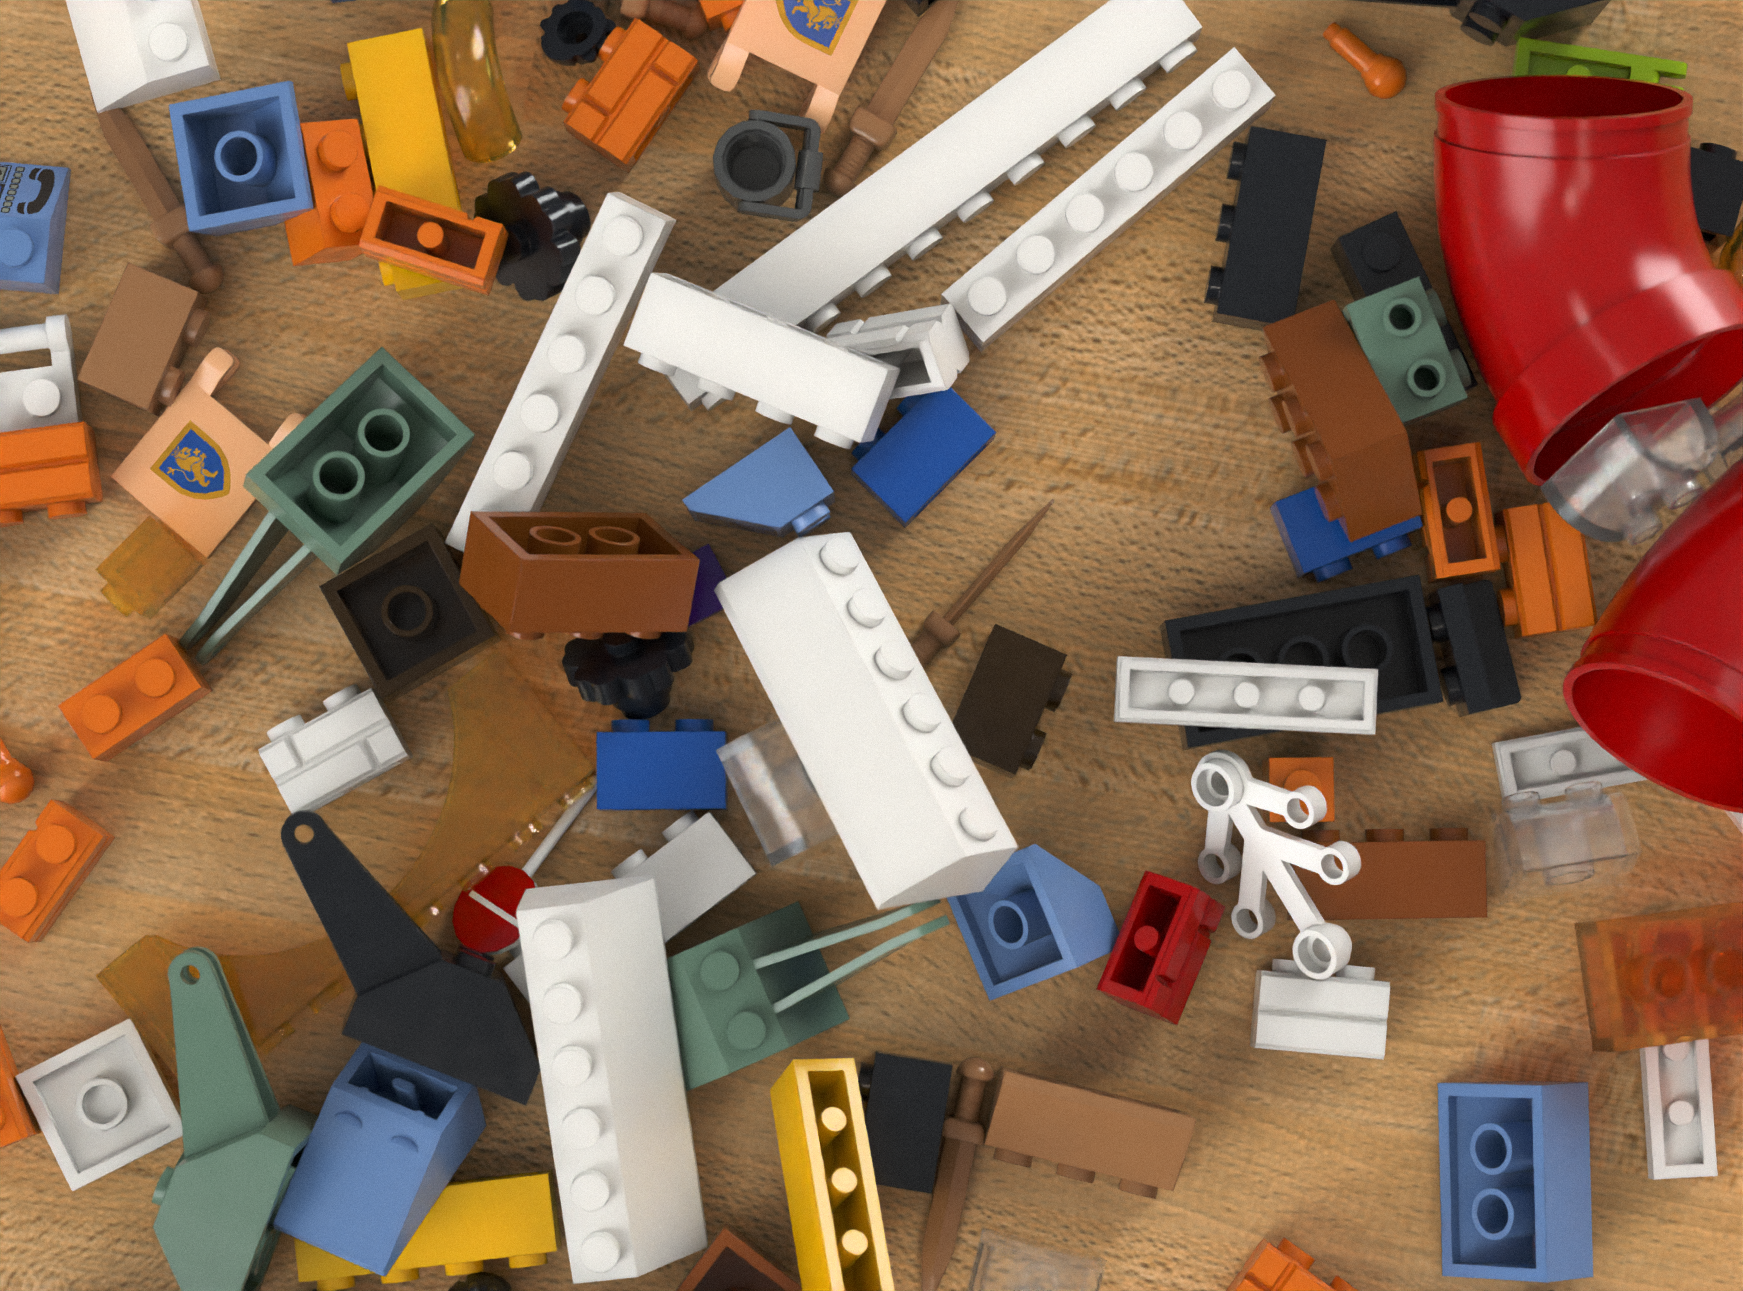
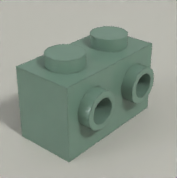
(1408, 350)

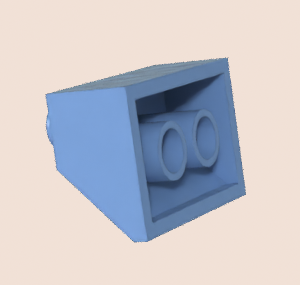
(1515, 1180)

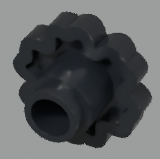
(542, 232)
(628, 670)

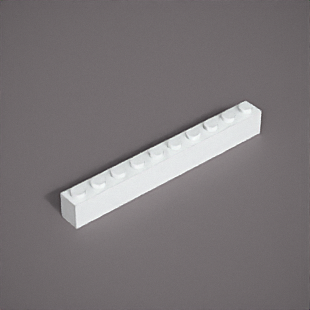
(959, 166)

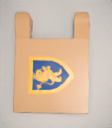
(804, 37)
(197, 459)

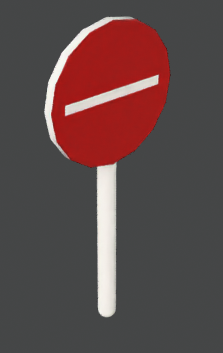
(487, 912)

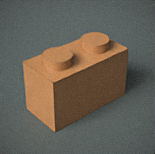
(145, 340)

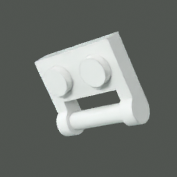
(44, 393)

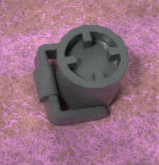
(759, 165)

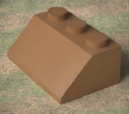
(1087, 1132)

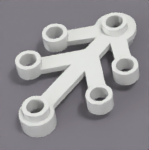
(1269, 855)

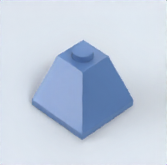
(1033, 922)

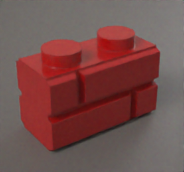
(1161, 947)

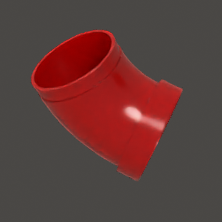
(1579, 256)
(1667, 656)

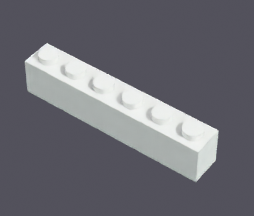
(1108, 198)
(568, 361)

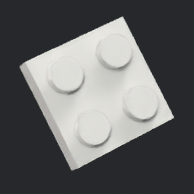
(102, 1103)

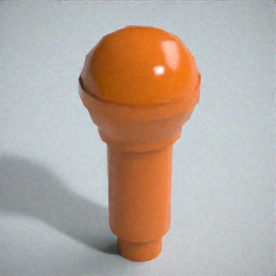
(1382, 74)
(15, 778)

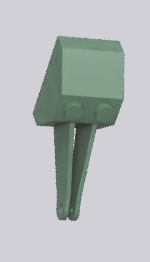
(339, 485)
(768, 987)
(235, 1140)

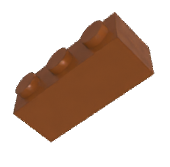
(1403, 877)

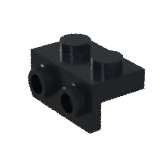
(1474, 648)

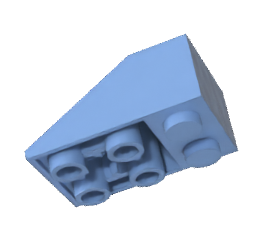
(379, 1157)

